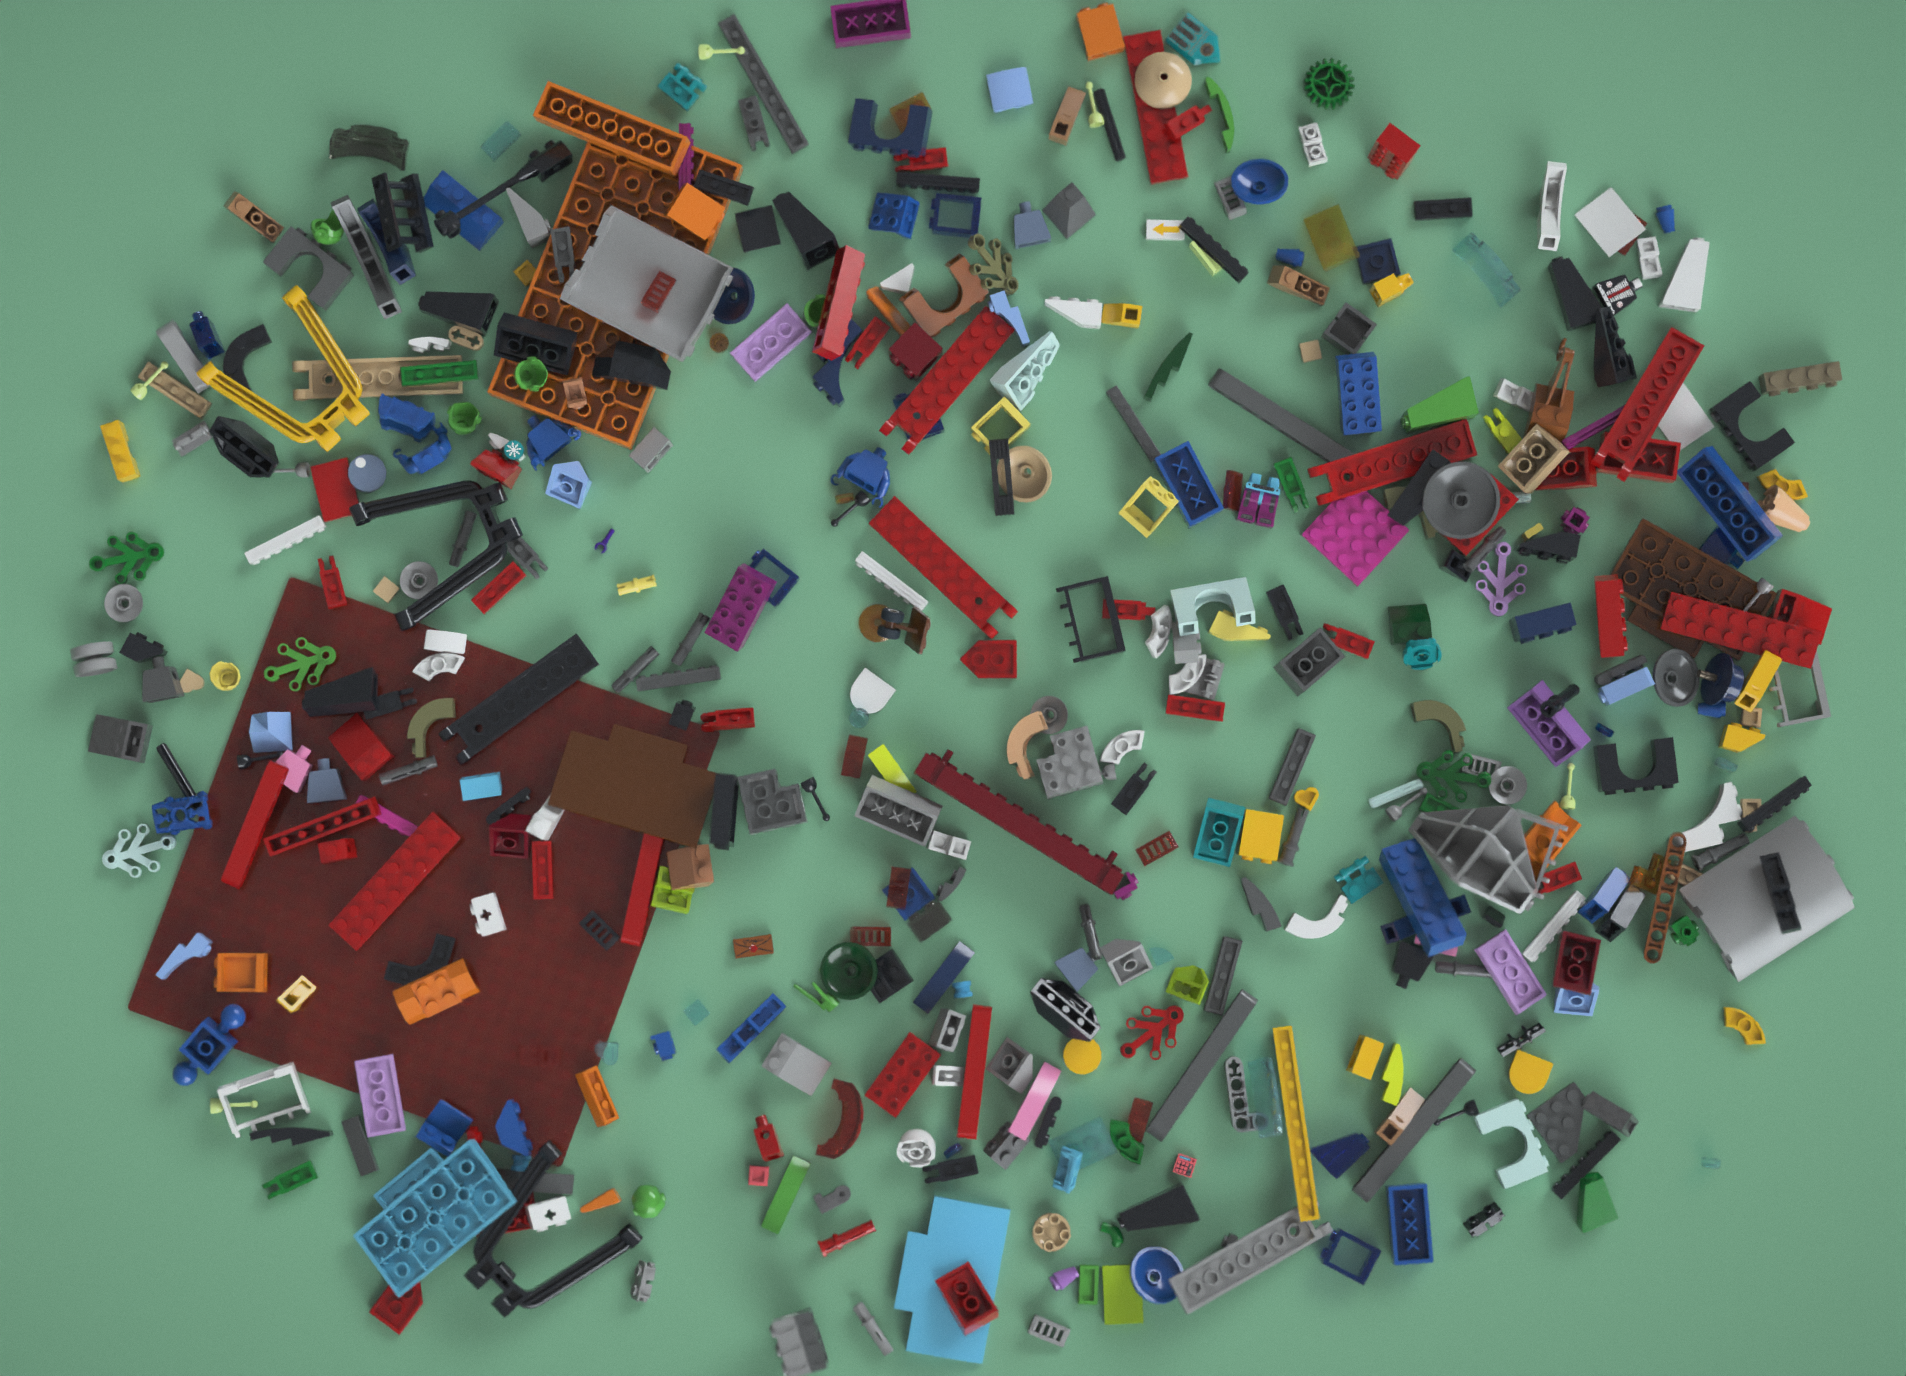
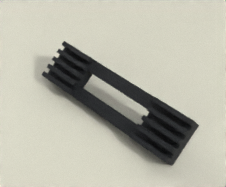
(1003, 503)

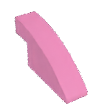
(1034, 1101)

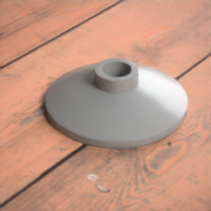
(409, 578)
(114, 601)
(1057, 706)
(1517, 783)

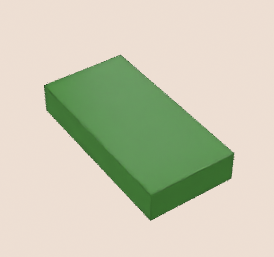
(1088, 1284)

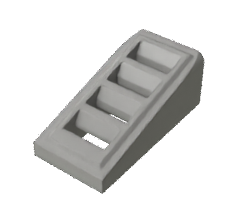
(1234, 209)
(1464, 769)
(1033, 1326)

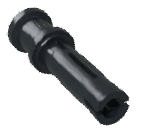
(1557, 702)

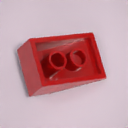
(497, 468)
(1573, 471)
(360, 747)
(967, 1298)

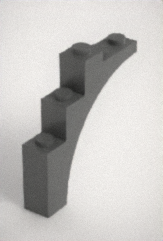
(367, 257)

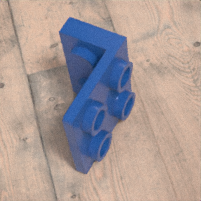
(894, 214)
(444, 1128)

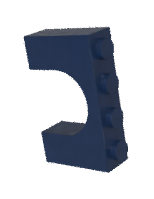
(911, 142)

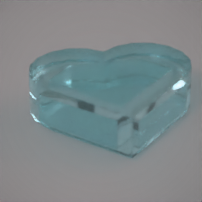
(608, 1052)

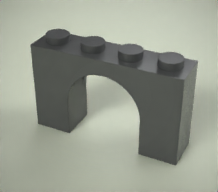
(294, 245)

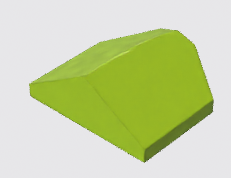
(1188, 983)

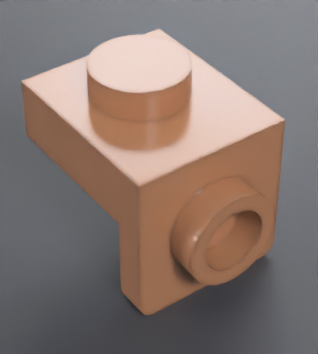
(575, 393)

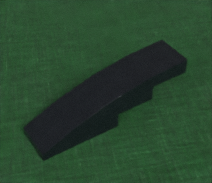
(1780, 893)
(297, 1134)

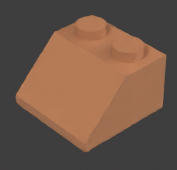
(690, 867)

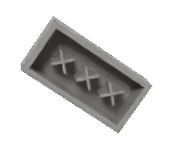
(898, 810)

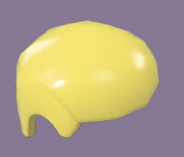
(225, 676)

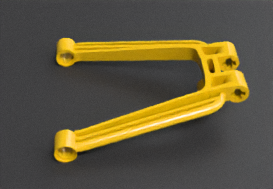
(322, 427)

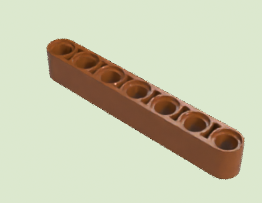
(1665, 907)

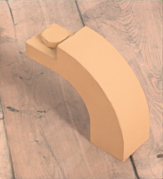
(1019, 739)

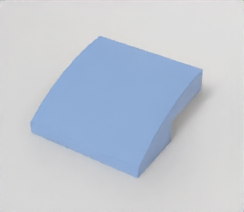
(1010, 89)

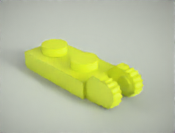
(1504, 432)

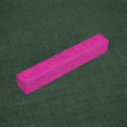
(393, 820)

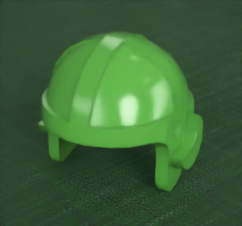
(327, 230)
(813, 310)
(531, 374)
(463, 417)
(648, 1201)

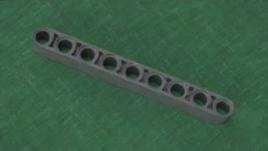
(1277, 417)
(1201, 1065)
(1421, 1122)

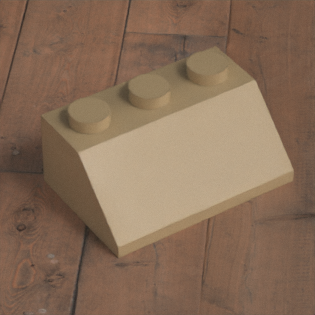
(1533, 459)

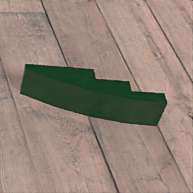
(1172, 361)

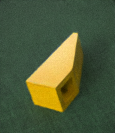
(1757, 681)

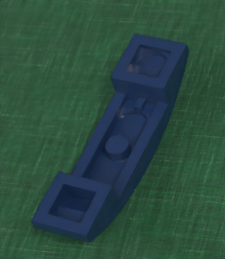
(943, 977)

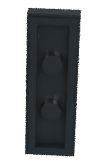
(724, 187)
(1443, 209)

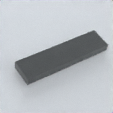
(1292, 766)
(1223, 975)

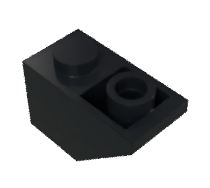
(141, 650)

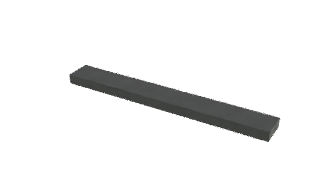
(763, 84)

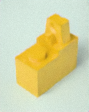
(1390, 288)

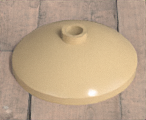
(1159, 92)
(1026, 486)

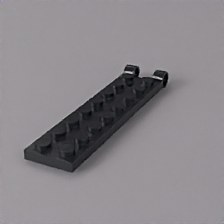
(521, 697)

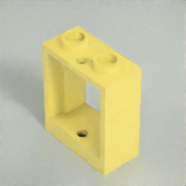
(1011, 411)
(1137, 517)

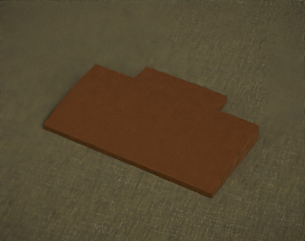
(1662, 564)
(634, 784)

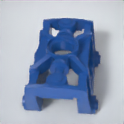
(405, 418)
(183, 804)

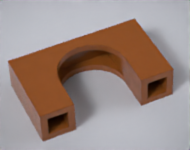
(968, 294)

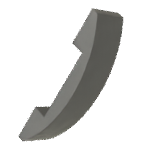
(550, 1182)

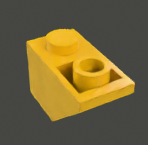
(1122, 315)
(1738, 739)

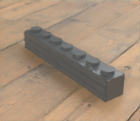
(1133, 423)
(678, 678)

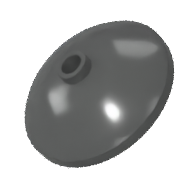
(1675, 677)

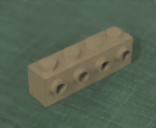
(1800, 378)

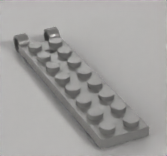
(1244, 1259)

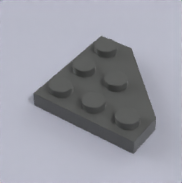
(1560, 1121)

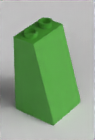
(1443, 408)

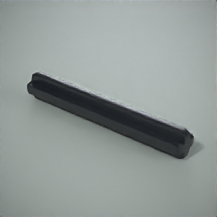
(1109, 124)
(177, 773)

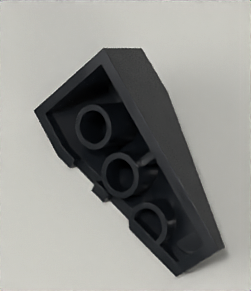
(1610, 358)
(1410, 501)

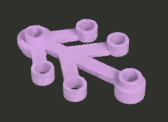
(1500, 582)

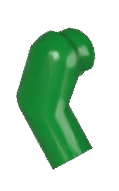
(1115, 1233)

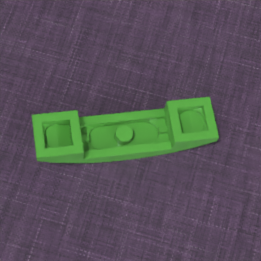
(1215, 91)
(785, 1194)

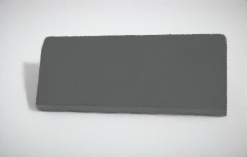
(360, 1145)

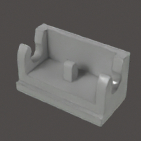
(651, 450)

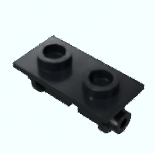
(1476, 1224)

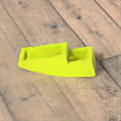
(889, 768)
(1393, 1075)

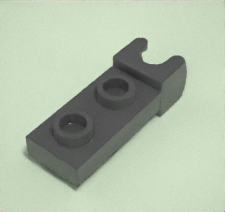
(753, 121)

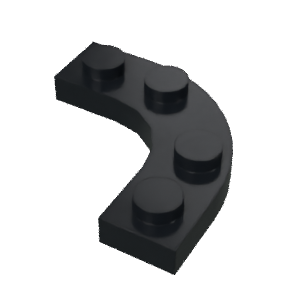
(239, 350)
(438, 959)

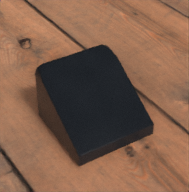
(1494, 917)

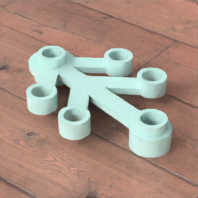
(134, 851)

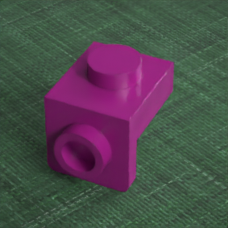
(1125, 891)

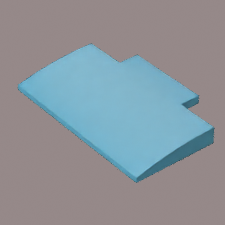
(432, 1213)
(955, 1235)

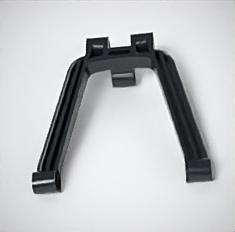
(498, 535)
(503, 1275)

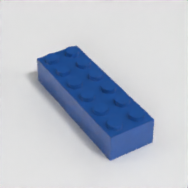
(1729, 503)
(1422, 897)

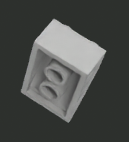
(532, 223)
(796, 1064)

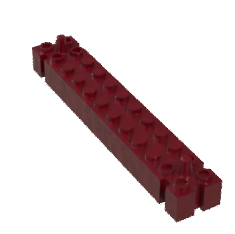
(1027, 828)

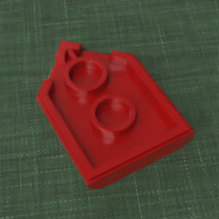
(992, 659)
(397, 1311)

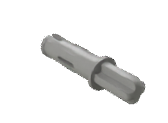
(872, 1327)

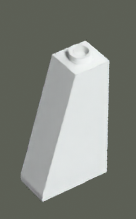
(1687, 281)

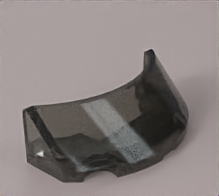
(369, 142)

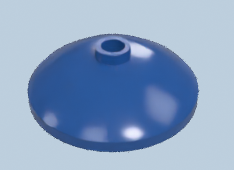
(1259, 181)
(1158, 1264)

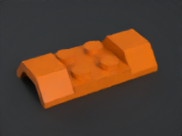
(1539, 836)
(435, 992)

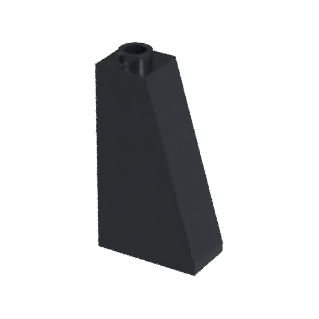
(1573, 294)
(345, 695)

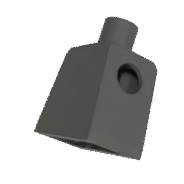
(161, 682)

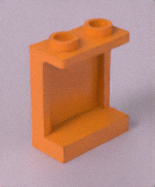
(1100, 31)
(695, 211)
(241, 972)

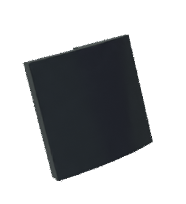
(757, 228)
(890, 977)

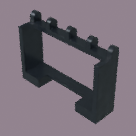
(1112, 613)

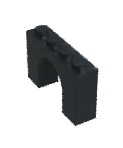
(1754, 452)
(1662, 772)

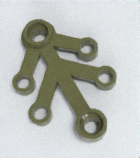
(1007, 282)

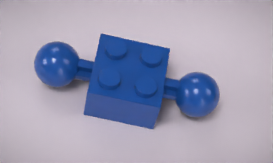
(208, 1045)

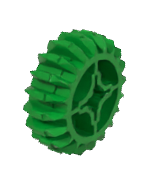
(1321, 83)

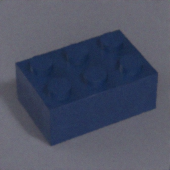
(1542, 623)

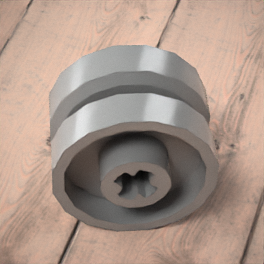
(94, 659)

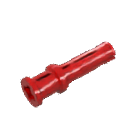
(837, 1241)

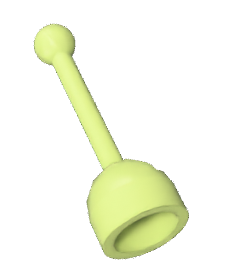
(706, 51)
(1095, 119)
(139, 389)
(1568, 801)
(216, 1105)

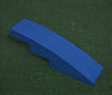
(751, 1028)

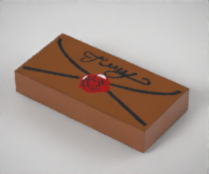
(753, 946)

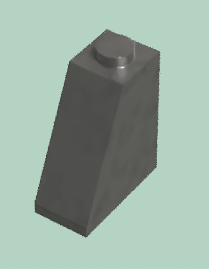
(1610, 1113)

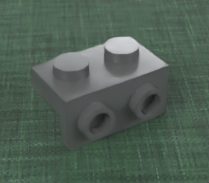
(1005, 1146)

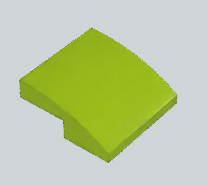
(670, 899)

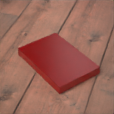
(334, 489)

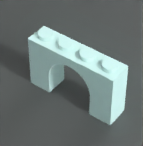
(1231, 592)
(1531, 1161)

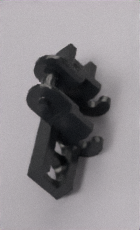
(1528, 1036)

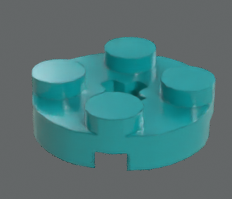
(1428, 647)

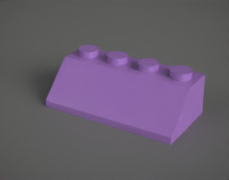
(1556, 736)

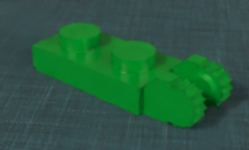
(1291, 482)
(292, 1179)

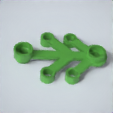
(302, 663)

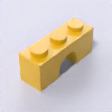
(116, 442)

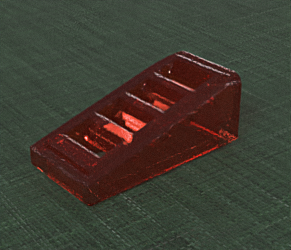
(650, 304)
(1168, 835)
(887, 936)

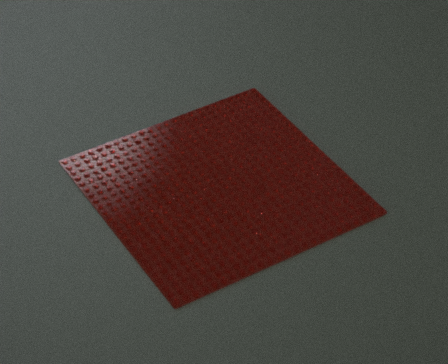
(535, 980)

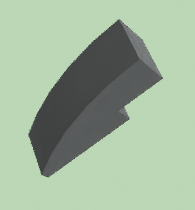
(1259, 904)

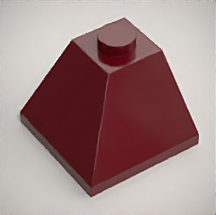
(509, 836)

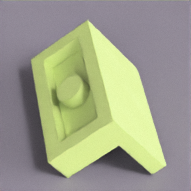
(1211, 266)

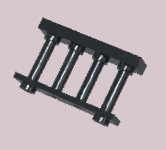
(415, 207)

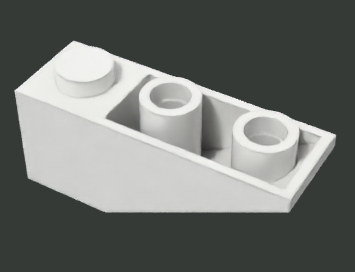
(1080, 313)

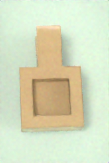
(1748, 806)

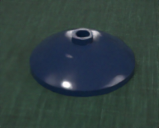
(733, 310)

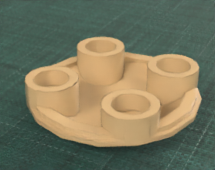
(1051, 1232)

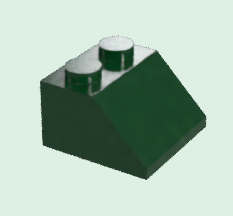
(1409, 623)

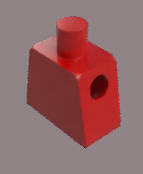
(337, 850)
(770, 1147)

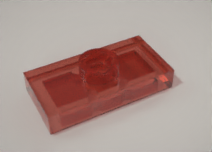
(1232, 490)

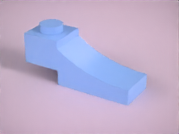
(1000, 306)
(198, 947)

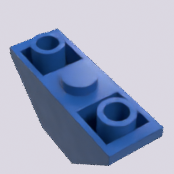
(512, 1129)

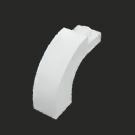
(1309, 929)

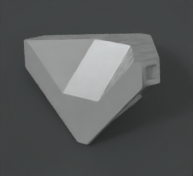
(1481, 852)

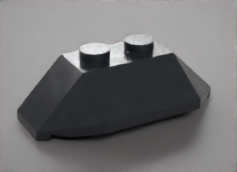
(632, 365)
(244, 447)
(1065, 1009)

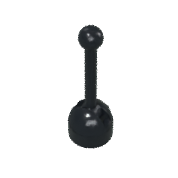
(860, 500)
(244, 760)
(810, 786)
(1469, 1108)

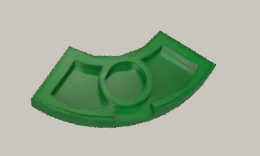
(1124, 1142)

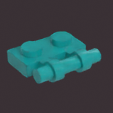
(678, 91)
(1360, 885)

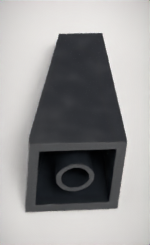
(809, 235)
(461, 309)
(1162, 1209)

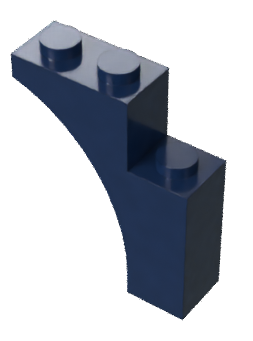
(399, 260)
(828, 376)
(1402, 928)

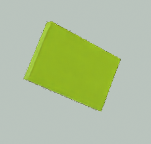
(1120, 1298)

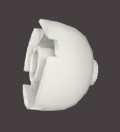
(916, 1148)

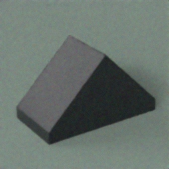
(1454, 566)

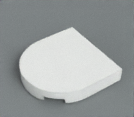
(870, 692)

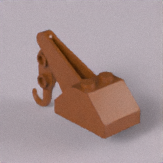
(1551, 405)

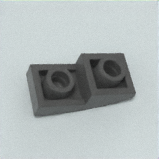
(944, 891)

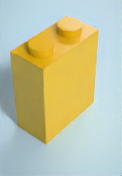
(1260, 836)

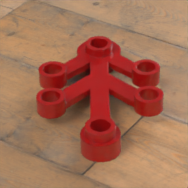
(1155, 1030)

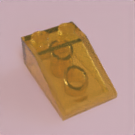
(1331, 237)

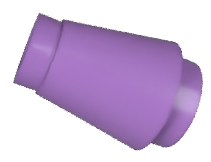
(1062, 1278)

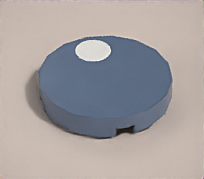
(367, 473)

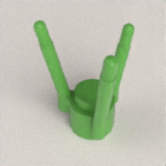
(828, 1000)

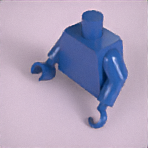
(547, 439)
(428, 456)
(866, 471)

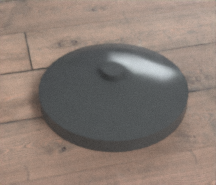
(1461, 500)

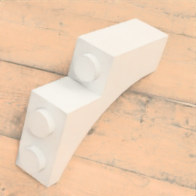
(1550, 210)
(1707, 831)

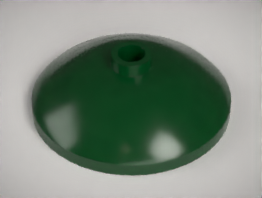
(836, 972)

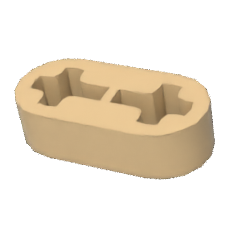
(468, 334)

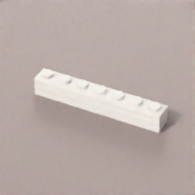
(285, 540)
(890, 581)
(1554, 926)

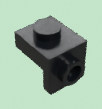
(682, 714)

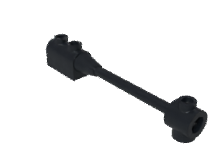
(540, 164)

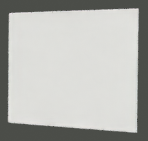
(1610, 222)
(1684, 419)

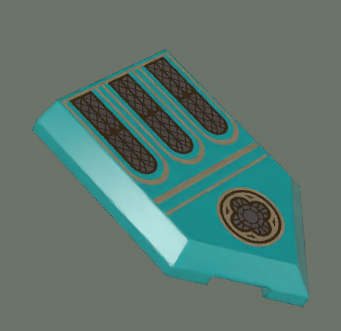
(1194, 41)

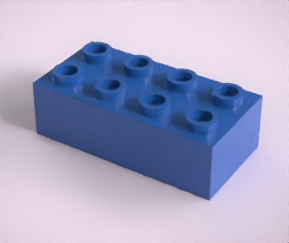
(1358, 393)
(1189, 484)
(1409, 1223)

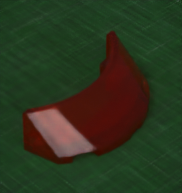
(850, 1121)

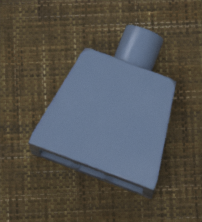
(1029, 227)
(325, 784)
(1077, 967)

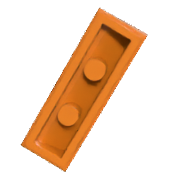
(888, 310)
(597, 1096)

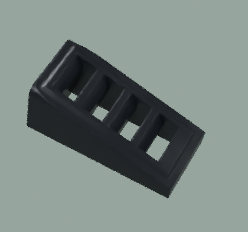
(611, 942)

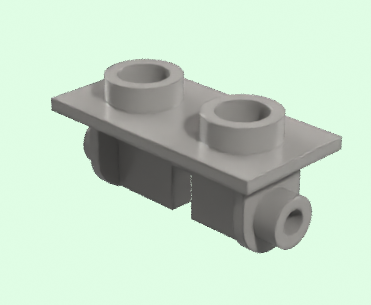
(192, 438)
(640, 1289)

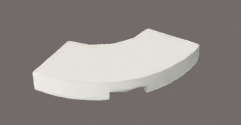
(1160, 631)
(438, 664)
(1186, 676)
(1121, 745)

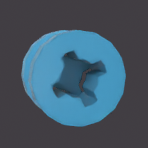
(962, 989)
(520, 1162)

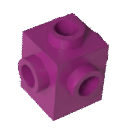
(1579, 516)

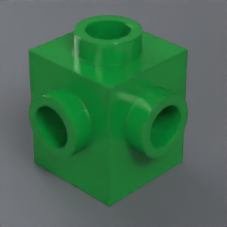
(1677, 929)

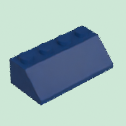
(448, 195)

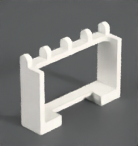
(276, 1072)

